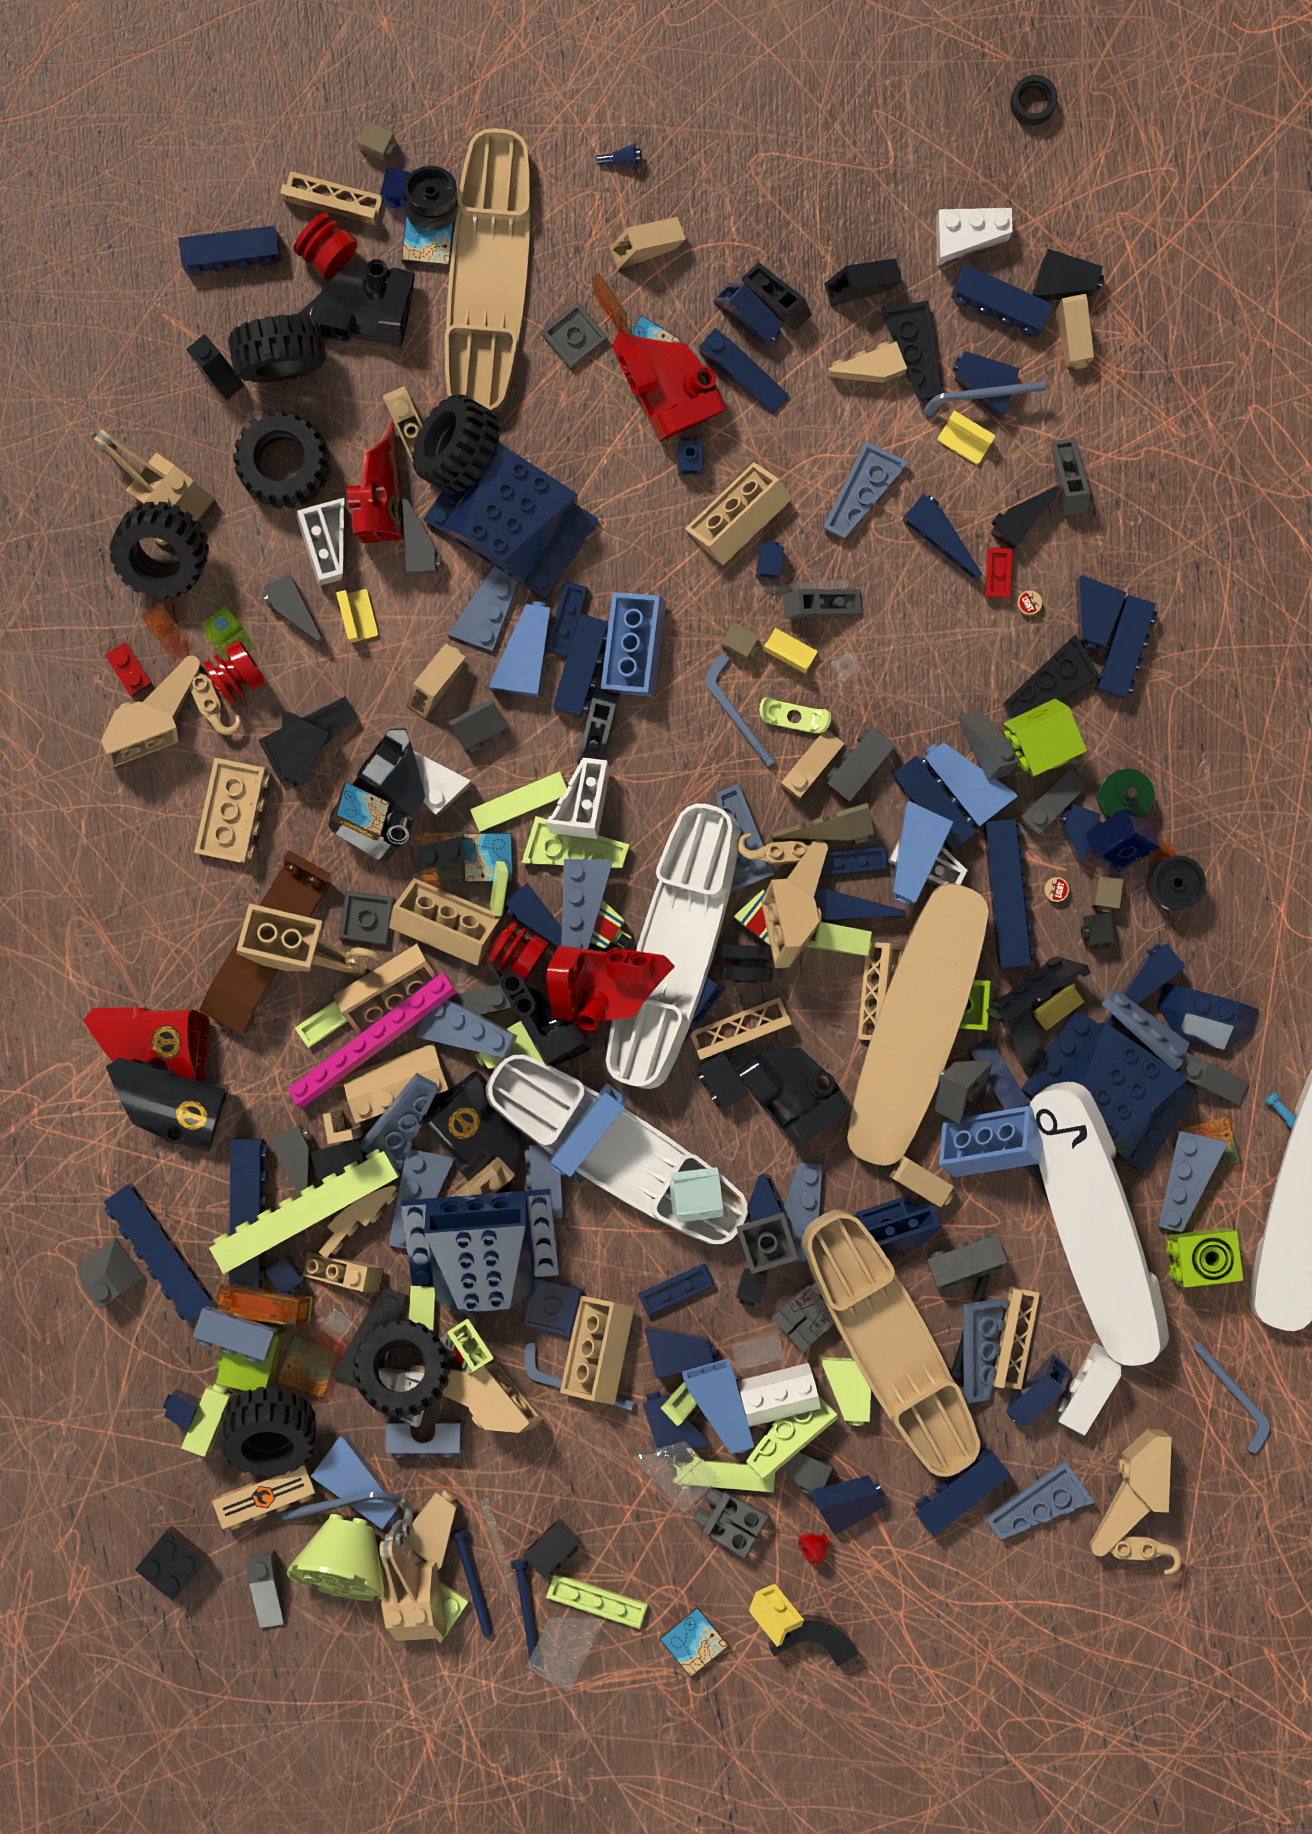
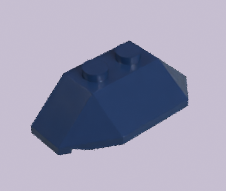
(1206, 1016)
(900, 1224)

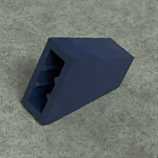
(749, 312)
(981, 372)
(1097, 611)
(677, 1351)
(1039, 1391)
(664, 1429)
(848, 1502)

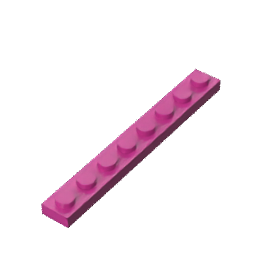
(372, 1040)

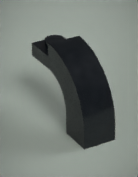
(821, 1631)

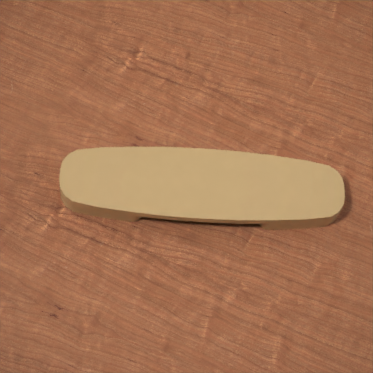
(488, 268)
(917, 1024)
(890, 1343)

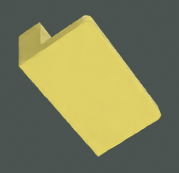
(966, 437)
(357, 615)
(790, 650)
(1057, 1006)
(775, 1613)

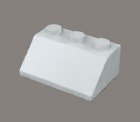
(779, 1394)

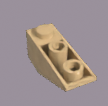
(875, 366)
(404, 417)
(343, 1272)

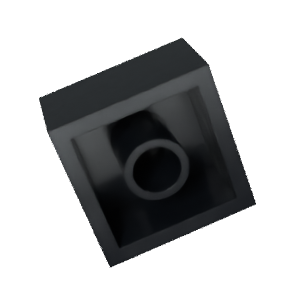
(172, 1563)

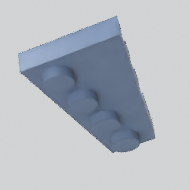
(486, 612)
(582, 896)
(401, 1120)
(1190, 1171)
(421, 1179)
(803, 1202)

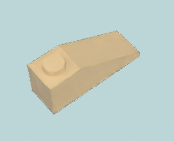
(811, 764)

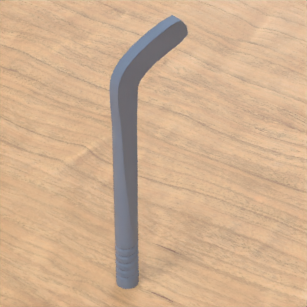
(938, 400)
(716, 691)
(536, 1375)
(1263, 1423)
(338, 1503)

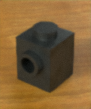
(1098, 930)

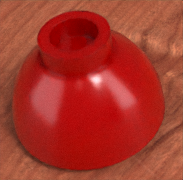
(814, 1547)

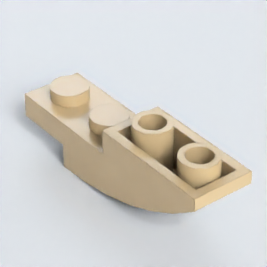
(362, 1210)

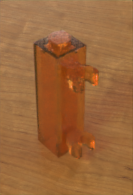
(263, 1303)

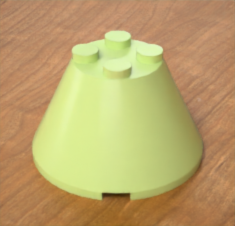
(341, 1560)

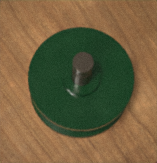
(1125, 790)

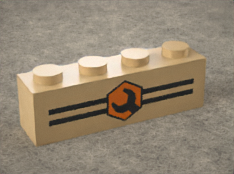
(263, 1496)

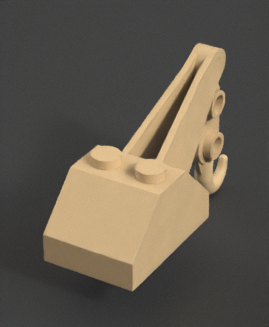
(150, 725)
(790, 902)
(290, 943)
(1144, 1488)

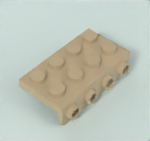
(232, 811)

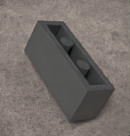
(859, 764)
(966, 1262)

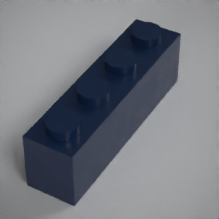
(230, 250)
(1001, 300)
(1125, 647)
(580, 666)
(930, 794)
(960, 1492)

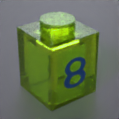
(222, 626)

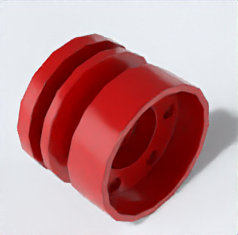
(325, 246)
(234, 672)
(517, 952)

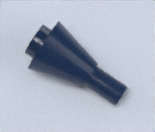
(627, 156)

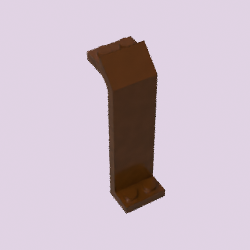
(242, 981)

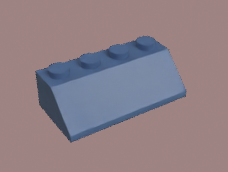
(633, 644)
(990, 1142)

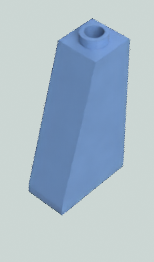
(524, 656)
(968, 783)
(918, 847)
(588, 1130)
(719, 1399)
(349, 1474)

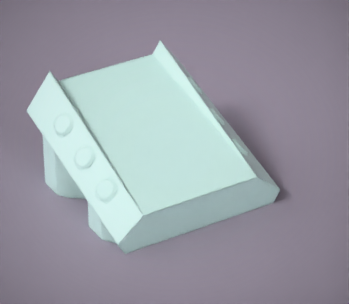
(696, 1194)

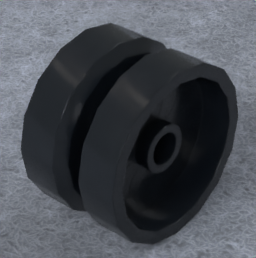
(430, 198)
(1188, 875)
(746, 964)

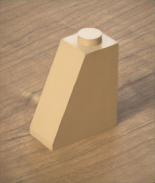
(647, 241)
(1075, 331)
(435, 680)
(922, 1181)
(433, 1527)

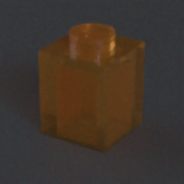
(160, 621)

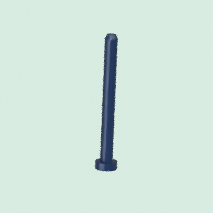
(459, 1535)
(519, 1565)

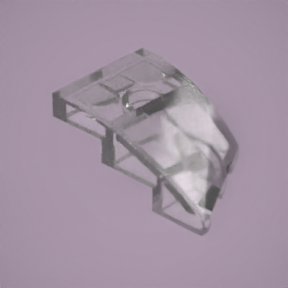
(678, 1472)
(563, 1649)

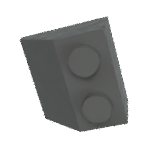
(479, 726)
(962, 1088)
(767, 1242)

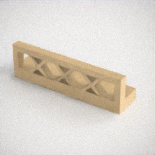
(331, 204)
(885, 969)
(743, 1037)
(336, 1128)
(488, 1180)
(1007, 1338)

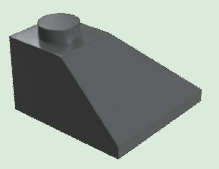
(108, 1273)

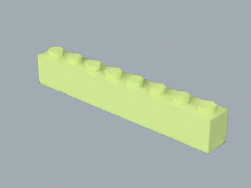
(304, 1211)

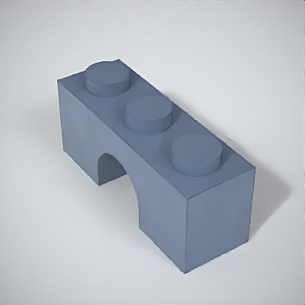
(402, 1440)

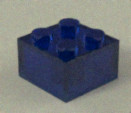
(1123, 840)

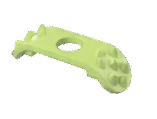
(811, 720)

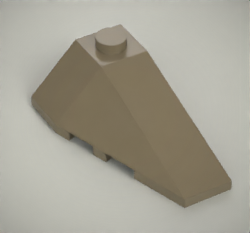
(841, 827)

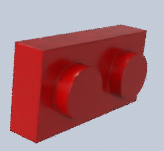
(998, 573)
(128, 669)

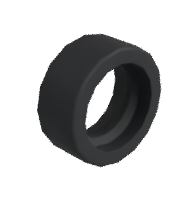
(1037, 82)

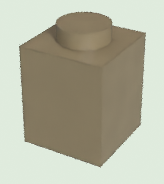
(377, 141)
(741, 641)
(1107, 893)

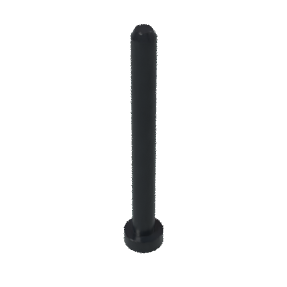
(959, 1358)

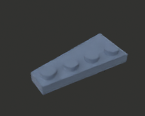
(865, 484)
(746, 870)
(465, 1029)
(1148, 1029)
(981, 1333)
(1044, 1499)

